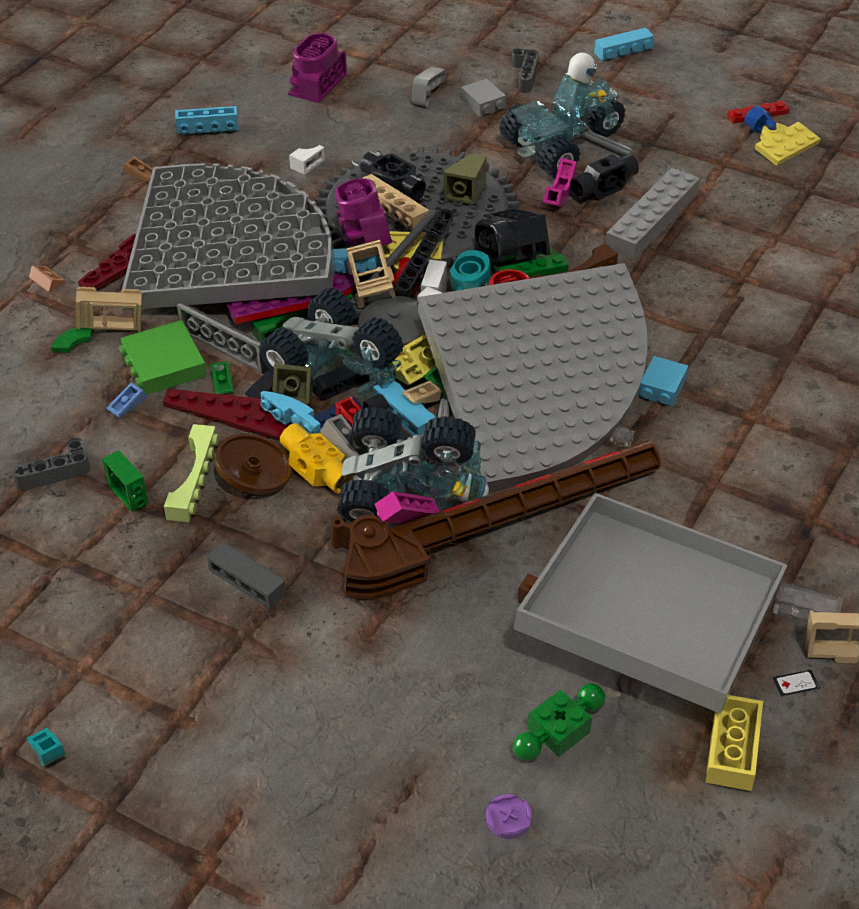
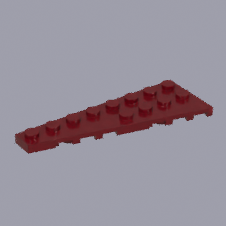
(110, 269)
(234, 411)

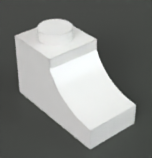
(306, 159)

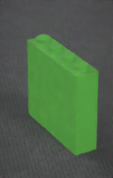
(162, 357)

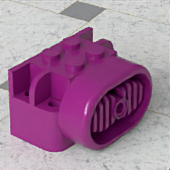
(317, 67)
(361, 213)

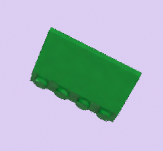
(539, 265)

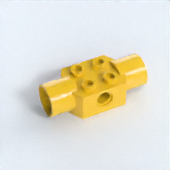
(314, 457)

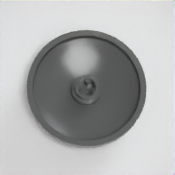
(398, 311)

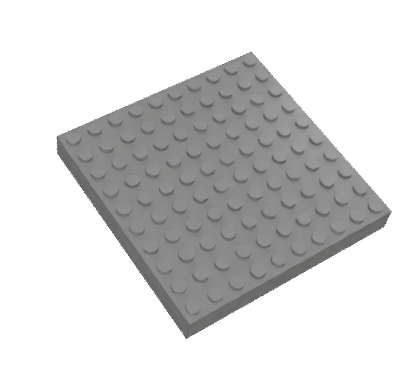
(653, 601)

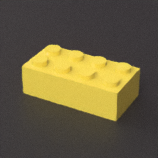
(735, 744)

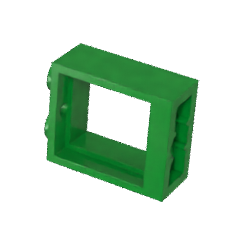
(125, 481)

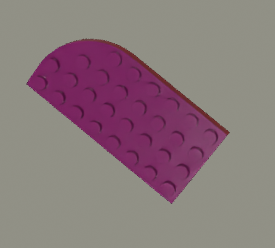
(256, 309)

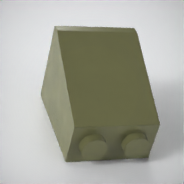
(465, 179)

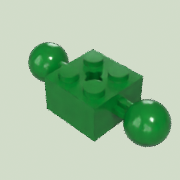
(559, 722)

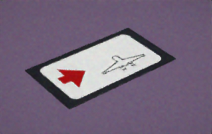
(796, 682)

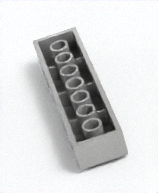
(652, 213)

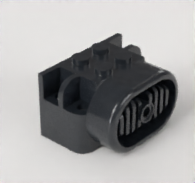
(512, 235)

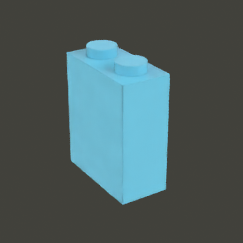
(663, 381)

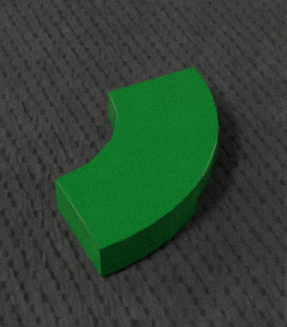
(71, 338)

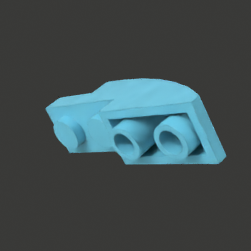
(290, 410)

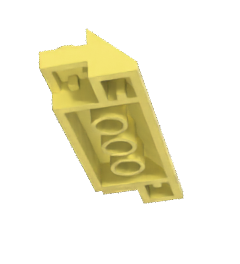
(415, 361)

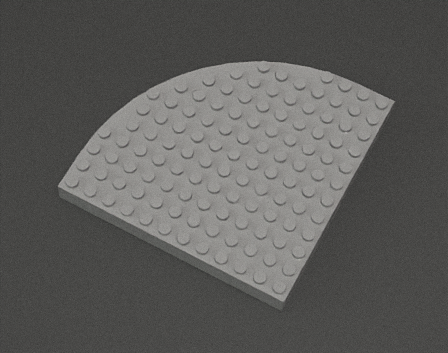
(227, 238)
(539, 366)

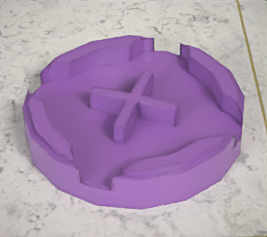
(508, 816)

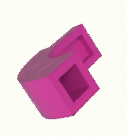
(560, 190)

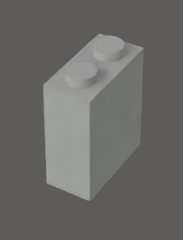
(483, 97)

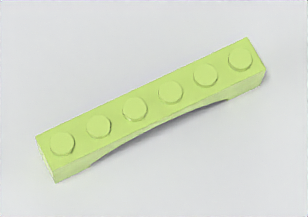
(182, 502)

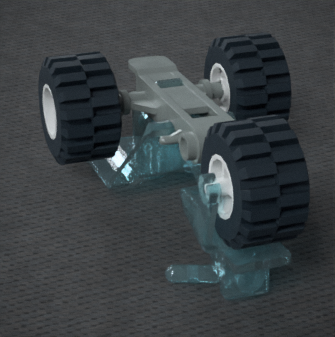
(312, 343)

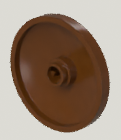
(252, 463)

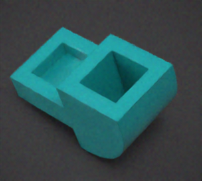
(46, 747)

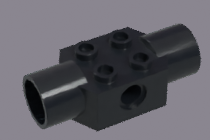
(395, 173)
(604, 177)

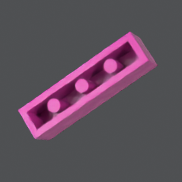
(404, 507)

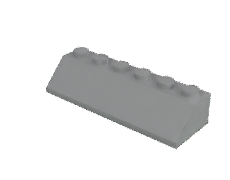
(222, 337)

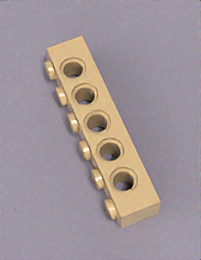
(398, 205)

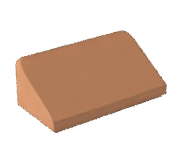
(46, 278)

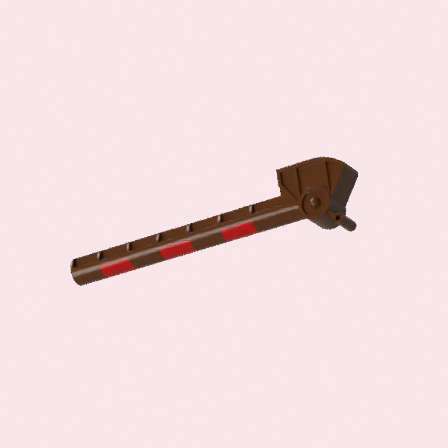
(395, 558)

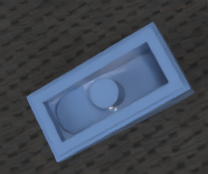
(127, 400)

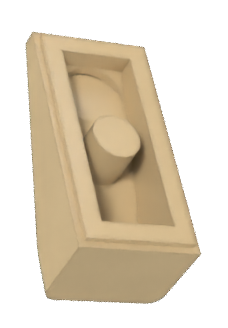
(423, 393)

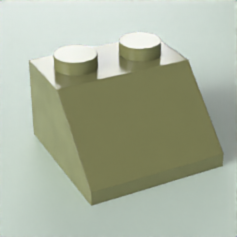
(293, 382)

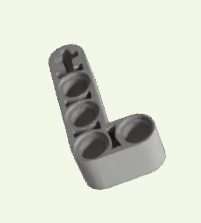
(425, 83)

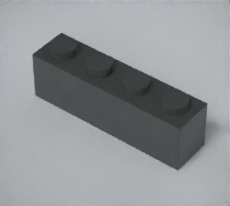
(247, 575)

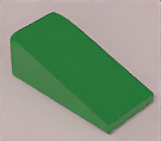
(221, 378)

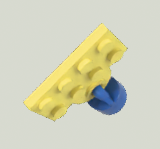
(777, 140)

